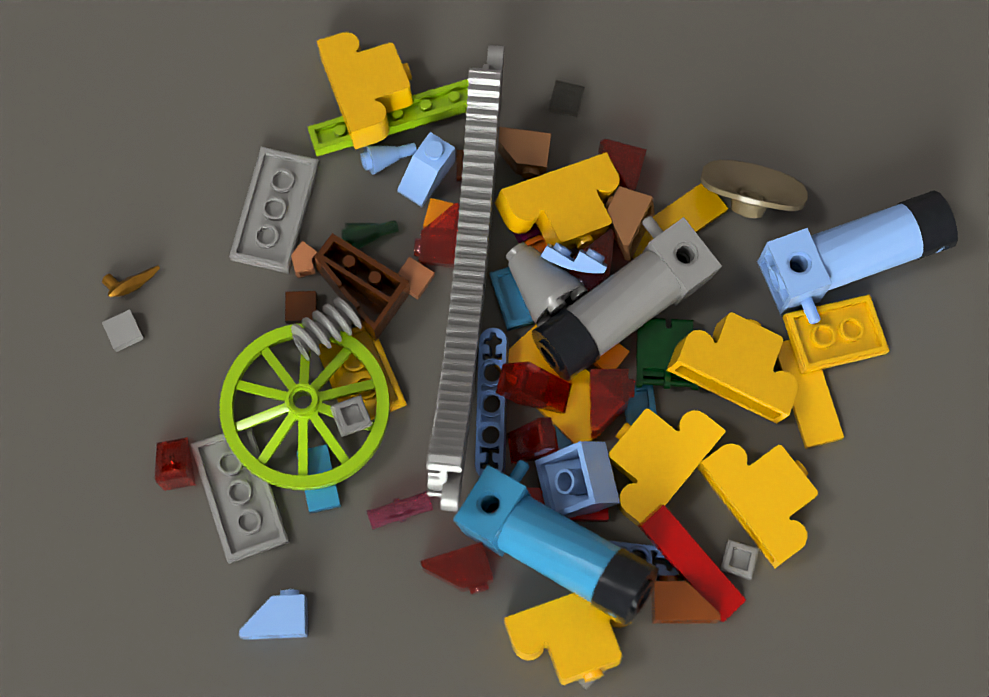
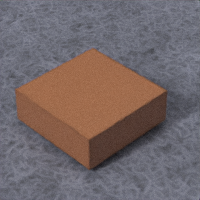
(417, 275)

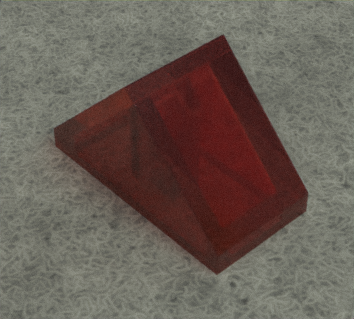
(626, 160)
(174, 464)

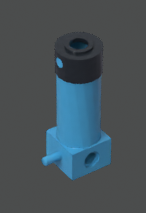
(554, 544)

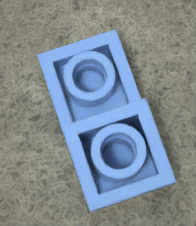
(584, 262)

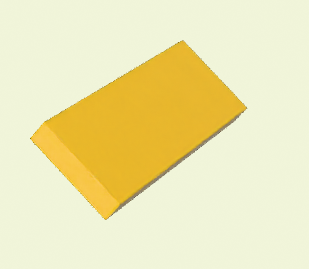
(696, 206)
(813, 402)

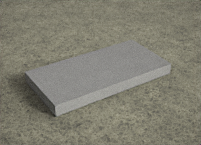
(274, 210)
(239, 500)

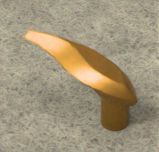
(128, 285)

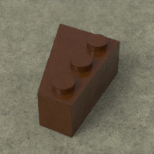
(362, 283)

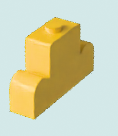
(365, 85)
(563, 202)
(738, 366)
(659, 458)
(763, 496)
(574, 634)

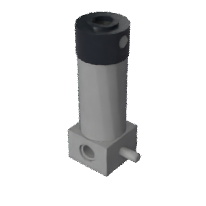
(664, 274)

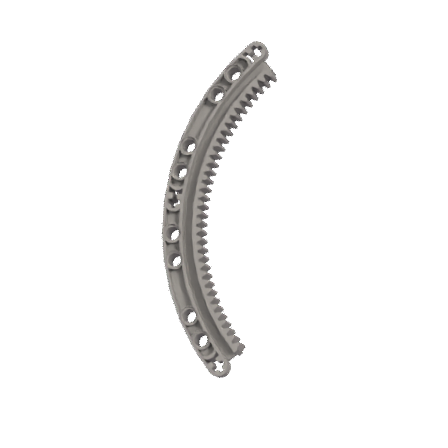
(466, 307)

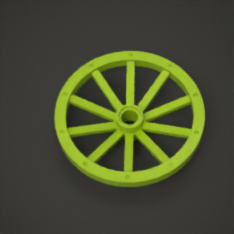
(302, 481)

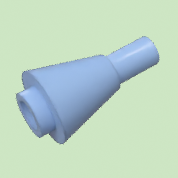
(379, 157)

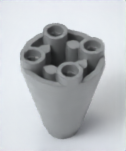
(542, 284)

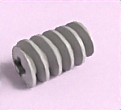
(324, 327)

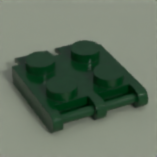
(654, 351)

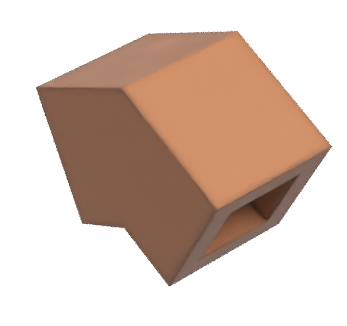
(304, 260)

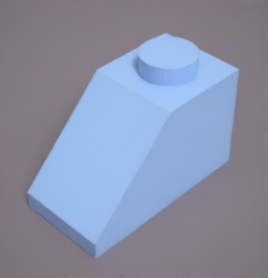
(427, 169)
(279, 618)

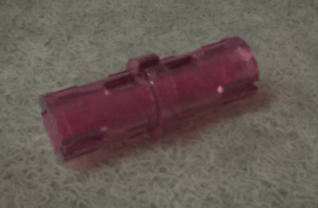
(399, 510)

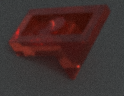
(532, 440)

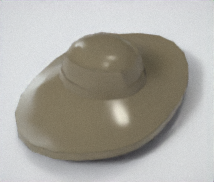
(753, 187)

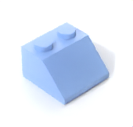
(578, 479)

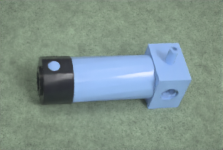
(806, 266)

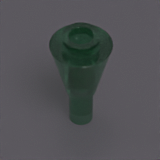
(364, 233)

